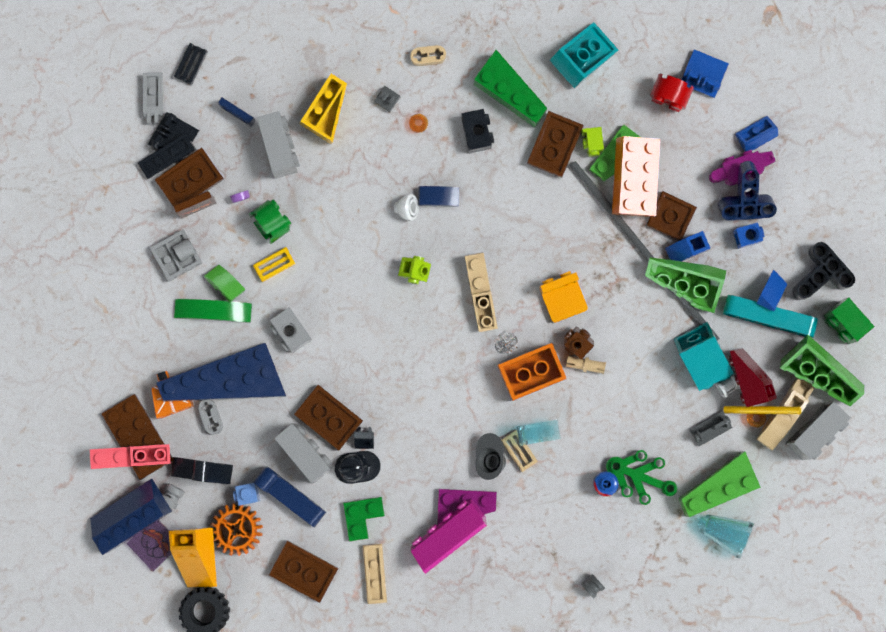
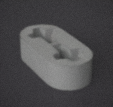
(206, 418)

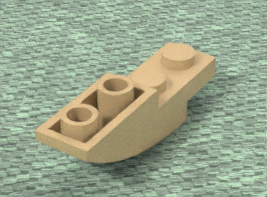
(480, 292)
(780, 424)

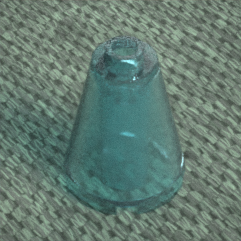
(727, 532)

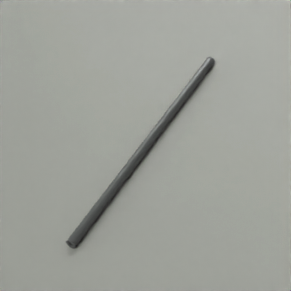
(631, 235)

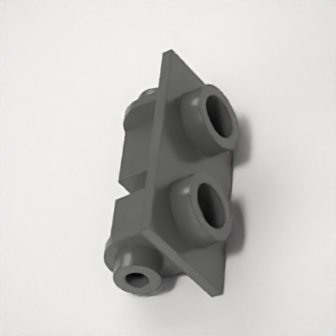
(711, 428)

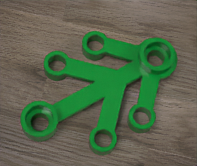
(638, 475)

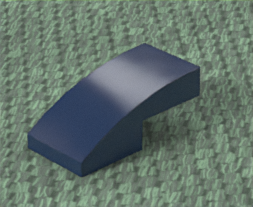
(438, 196)

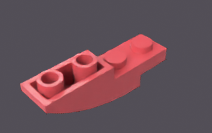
(130, 456)

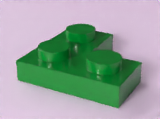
(357, 513)

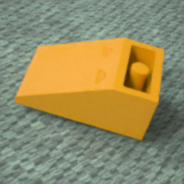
(194, 555)

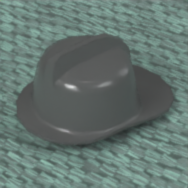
(490, 456)

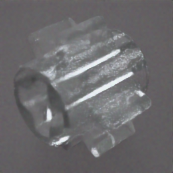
(506, 343)

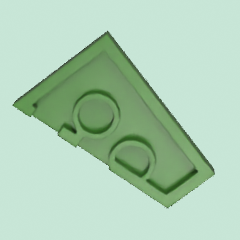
(605, 164)

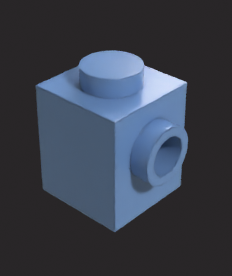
(246, 494)

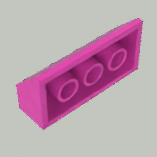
(448, 535)

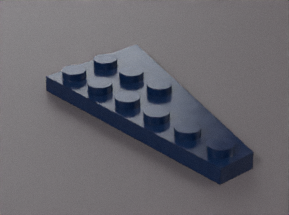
(233, 377)

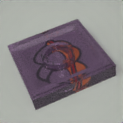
(152, 545)

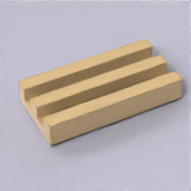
(510, 437)

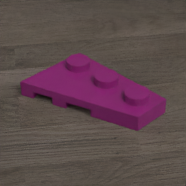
(450, 499)

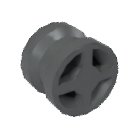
(593, 586)

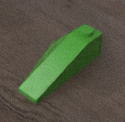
(692, 281)

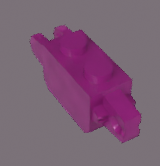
(729, 169)

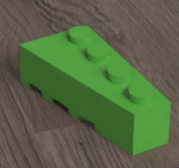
(723, 485)

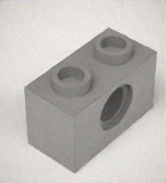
(284, 320)

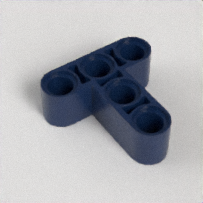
(748, 198)

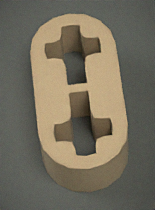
(429, 60)

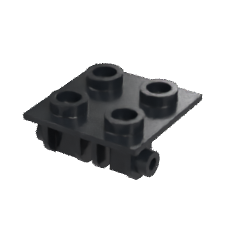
(169, 130)

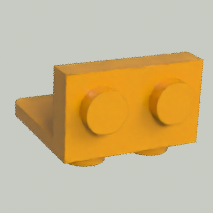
(563, 297)

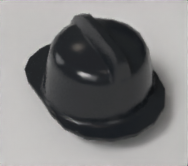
(357, 467)

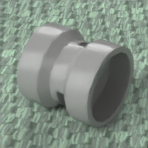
(172, 495)

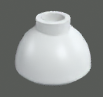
(407, 207)

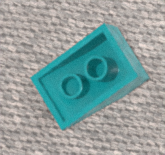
(583, 55)

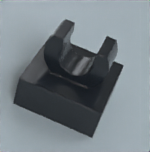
(364, 440)

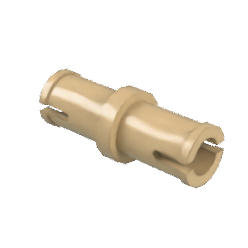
(586, 364)

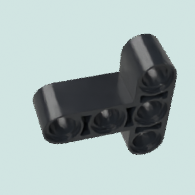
(825, 273)
(201, 470)

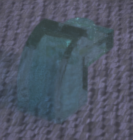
(538, 432)

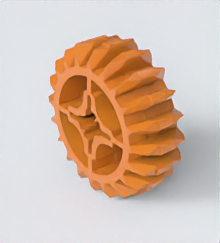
(245, 534)

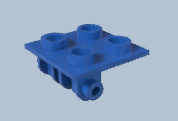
(704, 73)

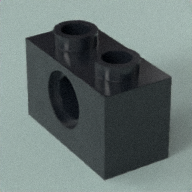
(477, 119)

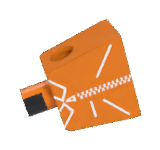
(165, 409)

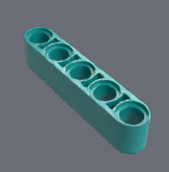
(778, 319)

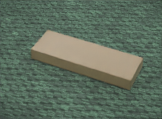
(374, 573)

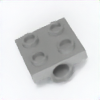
(176, 255)

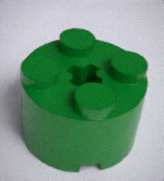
(270, 221)

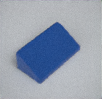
(757, 134)
(772, 291)

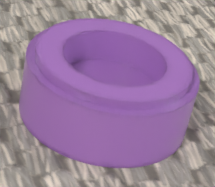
(240, 196)

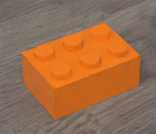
(532, 372)

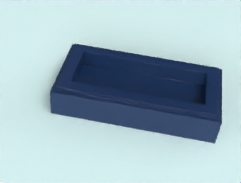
(237, 112)

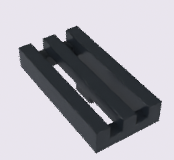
(197, 49)

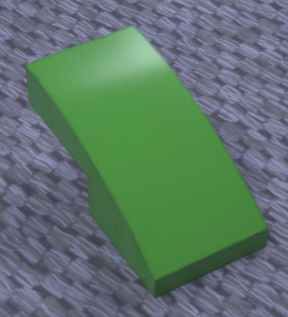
(225, 283)

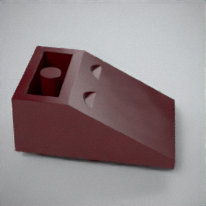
(753, 381)

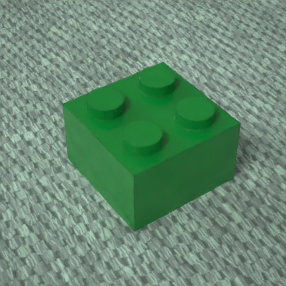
(848, 321)

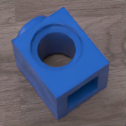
(740, 237)

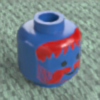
(598, 482)

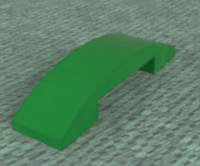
(213, 310)

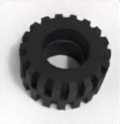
(209, 594)

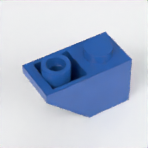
(688, 247)

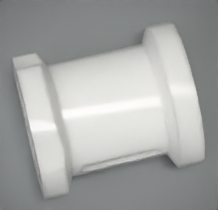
(727, 386)

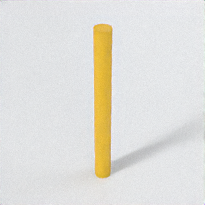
(762, 410)

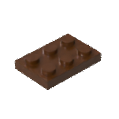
(555, 144)
(189, 178)
(328, 417)
(303, 571)

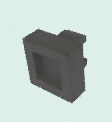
(387, 99)

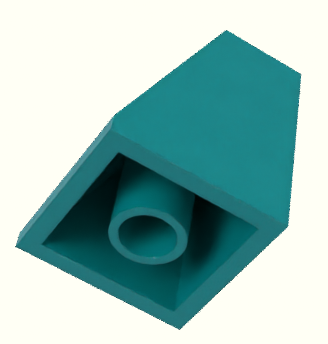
(703, 356)

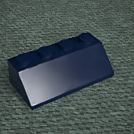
(128, 517)

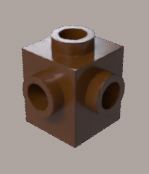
(578, 342)

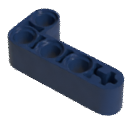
(289, 496)

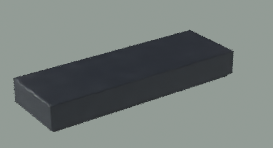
(167, 156)

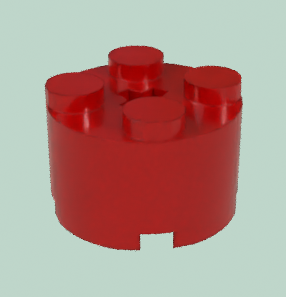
(671, 92)

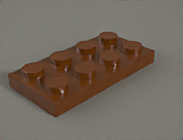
(134, 428)

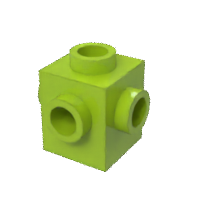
(418, 270)

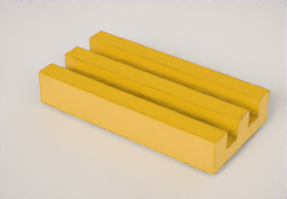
(263, 278)

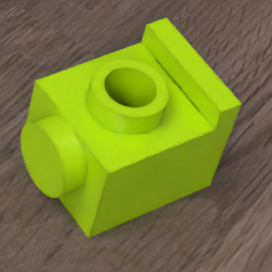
(593, 141)

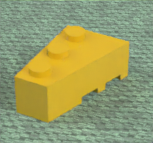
(325, 109)

